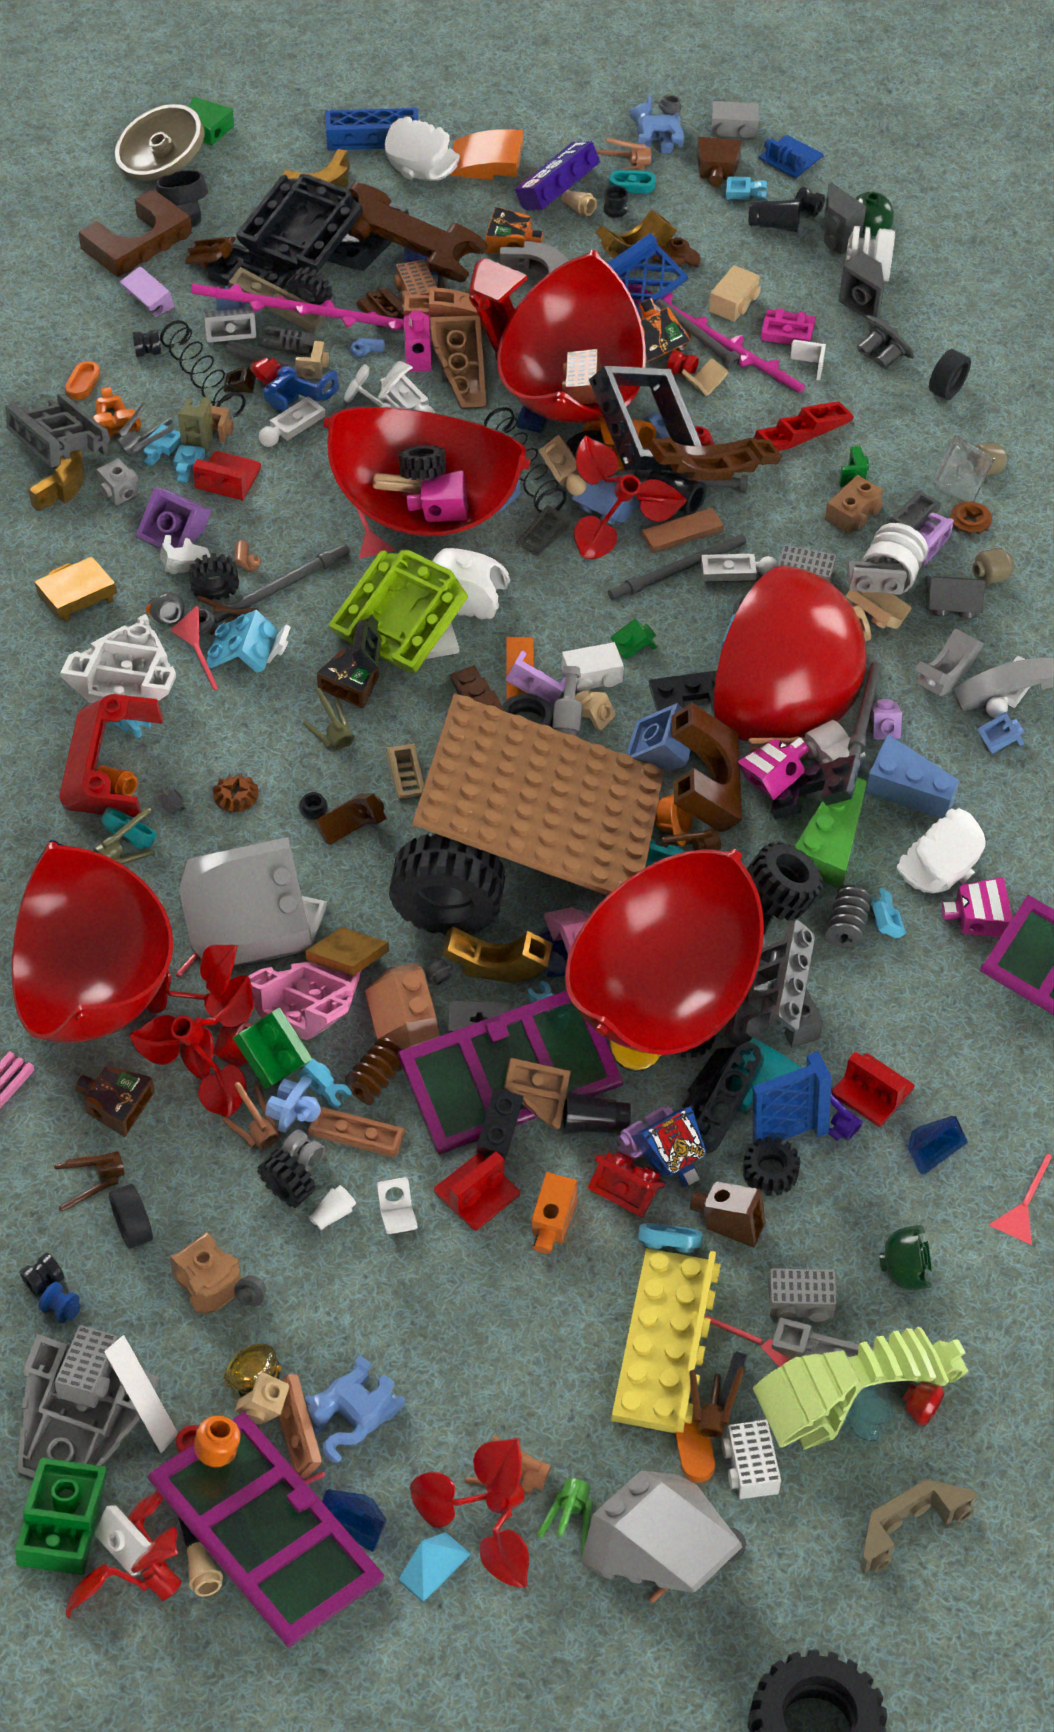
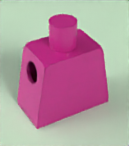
(442, 498)

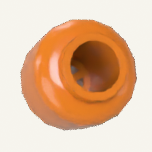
(217, 1441)

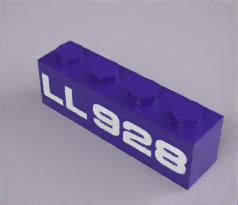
(557, 175)

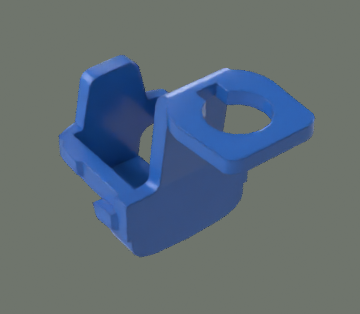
(292, 386)

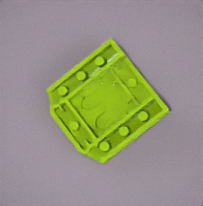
(409, 600)

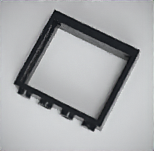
(619, 422)

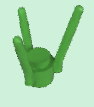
(572, 1500)

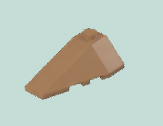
(460, 352)

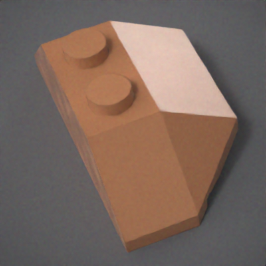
(402, 1006)

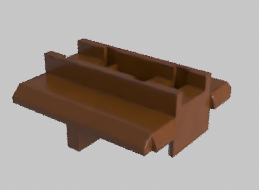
(209, 250)
(382, 302)

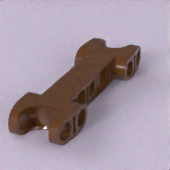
(440, 246)

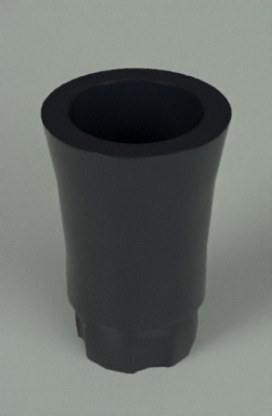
(775, 214)
(692, 490)
(594, 1114)

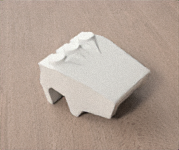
(179, 559)

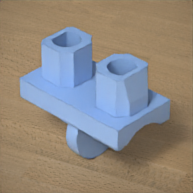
(292, 1104)

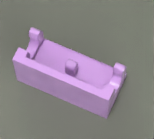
(148, 291)
(936, 534)
(534, 681)

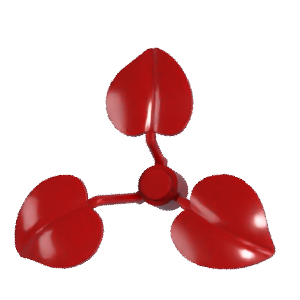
(657, 498)
(216, 971)
(161, 1038)
(500, 1468)
(155, 1570)

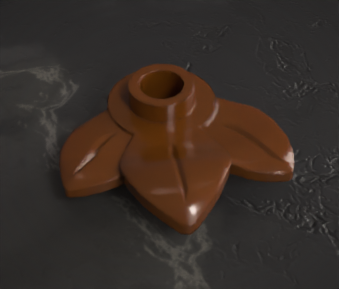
(680, 252)

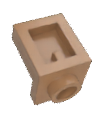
(222, 422)

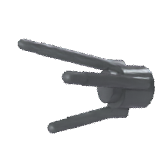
(132, 441)

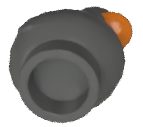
(166, 608)

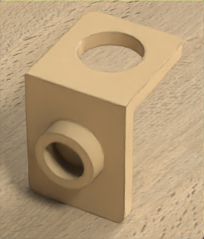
(708, 377)

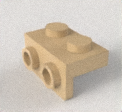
(884, 607)

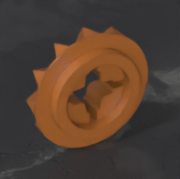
(973, 510)
(242, 800)

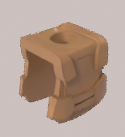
(206, 1274)

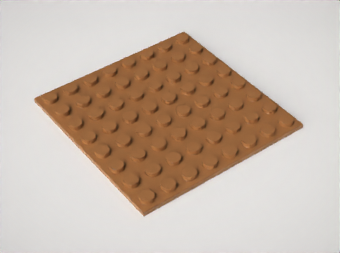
(539, 796)

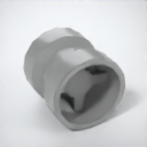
(303, 1149)

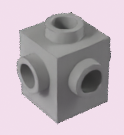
(117, 482)

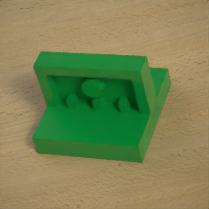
(272, 1048)

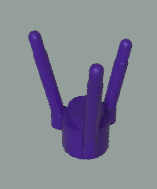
(844, 1122)

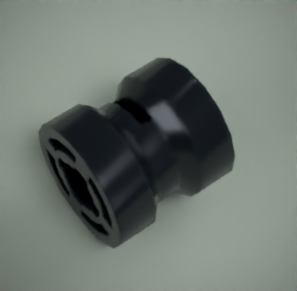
(615, 201)
(810, 202)
(146, 343)
(41, 1274)

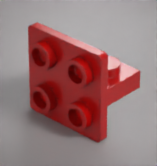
(872, 1088)
(625, 1183)
(478, 1190)

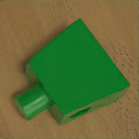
(215, 119)

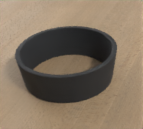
(192, 187)

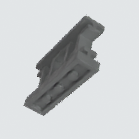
(56, 429)
(783, 1004)

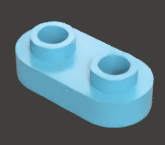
(681, 1238)

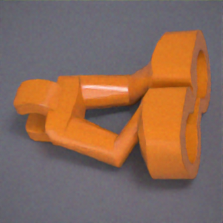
(121, 416)

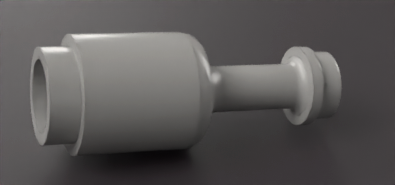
(568, 710)

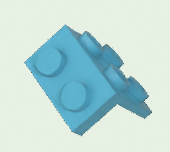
(246, 637)

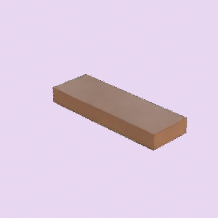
(682, 530)
(357, 1132)
(299, 1430)

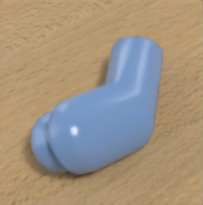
(365, 345)

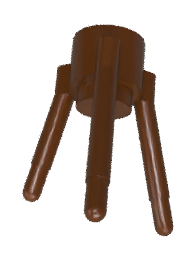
(700, 840)
(106, 1166)
(711, 1417)

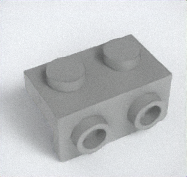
(876, 577)

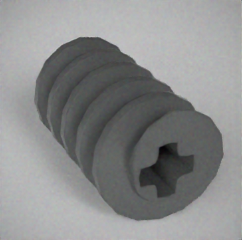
(848, 916)

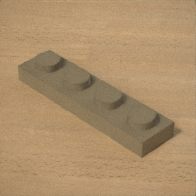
(255, 285)

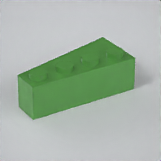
(832, 834)

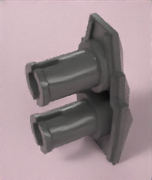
(883, 333)

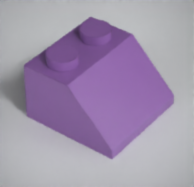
(174, 516)

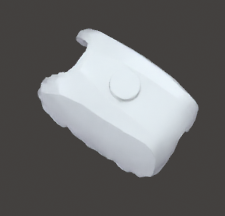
(420, 150)
(478, 577)
(944, 853)

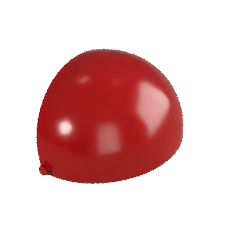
(569, 311)
(368, 443)
(789, 657)
(86, 946)
(669, 953)

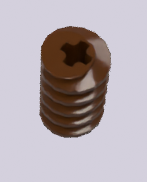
(374, 1070)

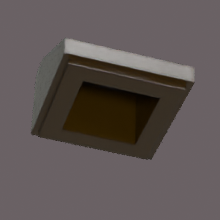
(242, 378)

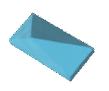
(432, 1564)

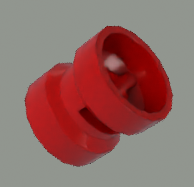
(679, 362)

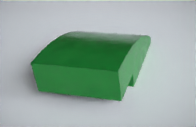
(60, 1516)

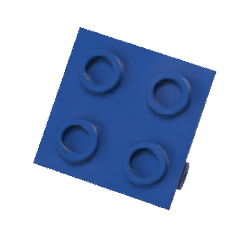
(790, 155)

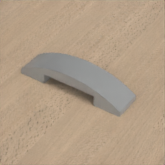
(1005, 679)
(797, 1340)

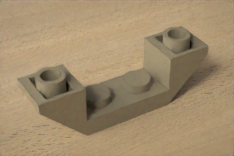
(948, 1501)

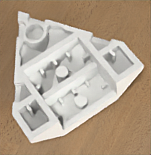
(123, 664)

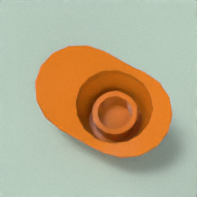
(672, 818)

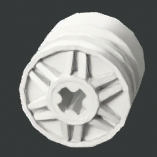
(879, 248)
(898, 545)

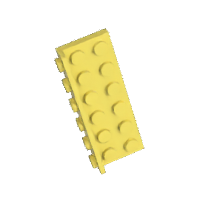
(665, 1340)

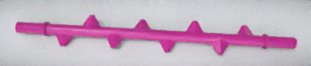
(325, 309)
(733, 344)

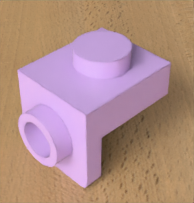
(886, 719)

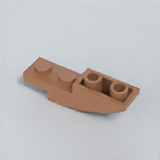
(441, 303)

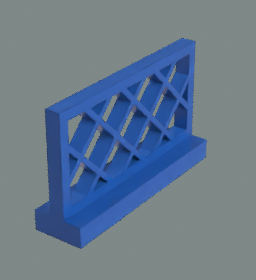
(360, 133)
(633, 259)
(812, 1103)

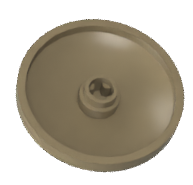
(159, 142)

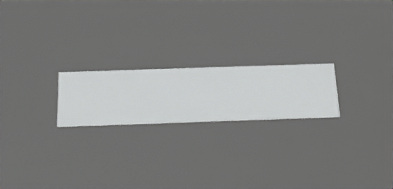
(141, 1393)

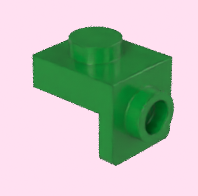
(857, 466)
(633, 638)

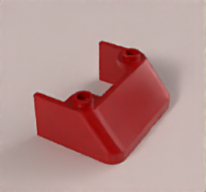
(490, 296)
(84, 787)

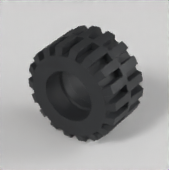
(785, 880)

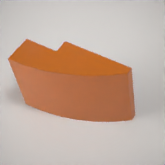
(489, 154)

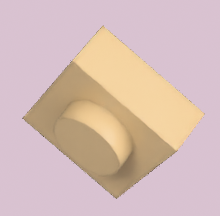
(312, 367)
(596, 707)
(265, 1400)

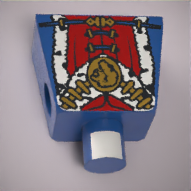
(673, 1145)

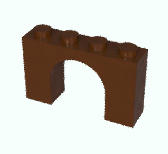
(123, 253)
(714, 799)

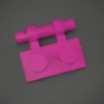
(786, 326)

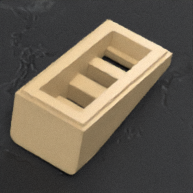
(403, 753)

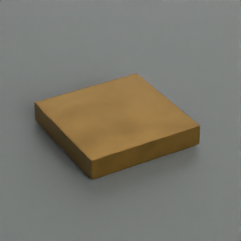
(347, 951)

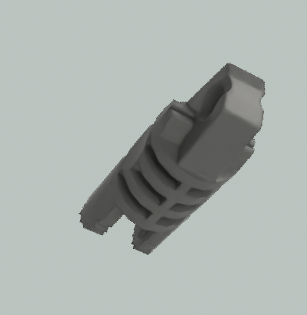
(289, 340)

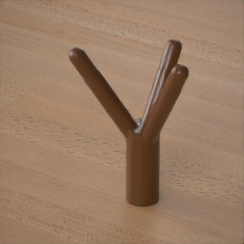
(220, 608)

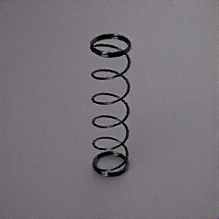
(183, 341)
(545, 493)

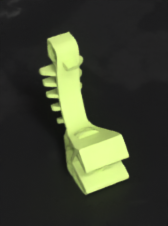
(815, 1391)

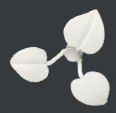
(391, 379)

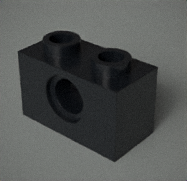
(499, 1123)

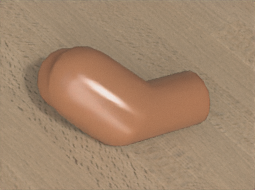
(244, 560)

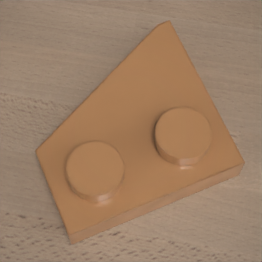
(542, 1089)

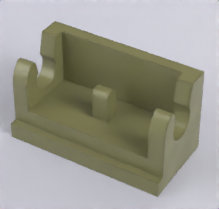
(196, 423)

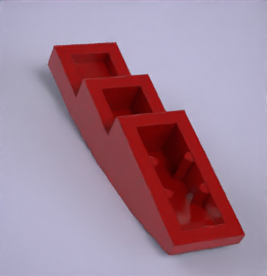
(807, 425)

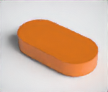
(82, 380)
(695, 1454)

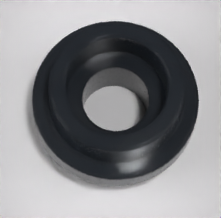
(311, 799)

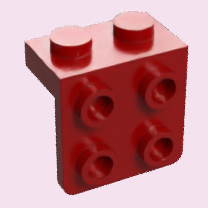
(226, 474)

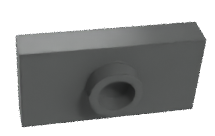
(916, 511)

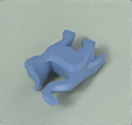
(657, 127)
(356, 1404)

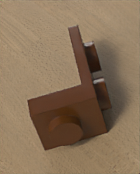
(349, 816)

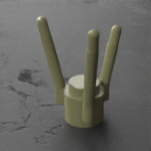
(338, 732)
(112, 847)

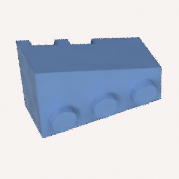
(911, 780)

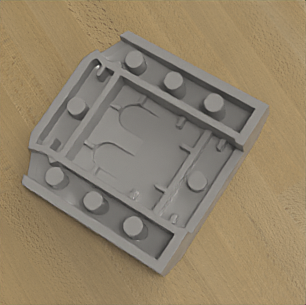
(246, 901)

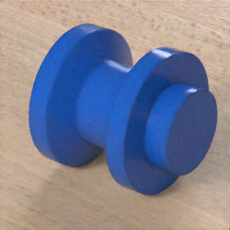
(64, 1305)

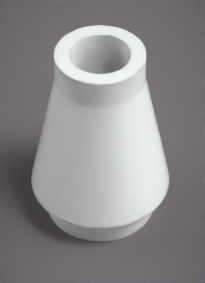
(332, 1208)

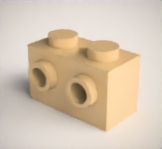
(734, 293)

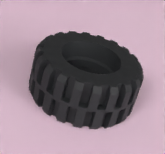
(446, 885)
(817, 1678)

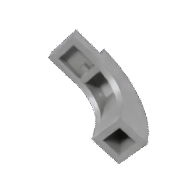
(533, 258)
(950, 664)

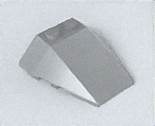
(64, 1428)
(659, 1533)

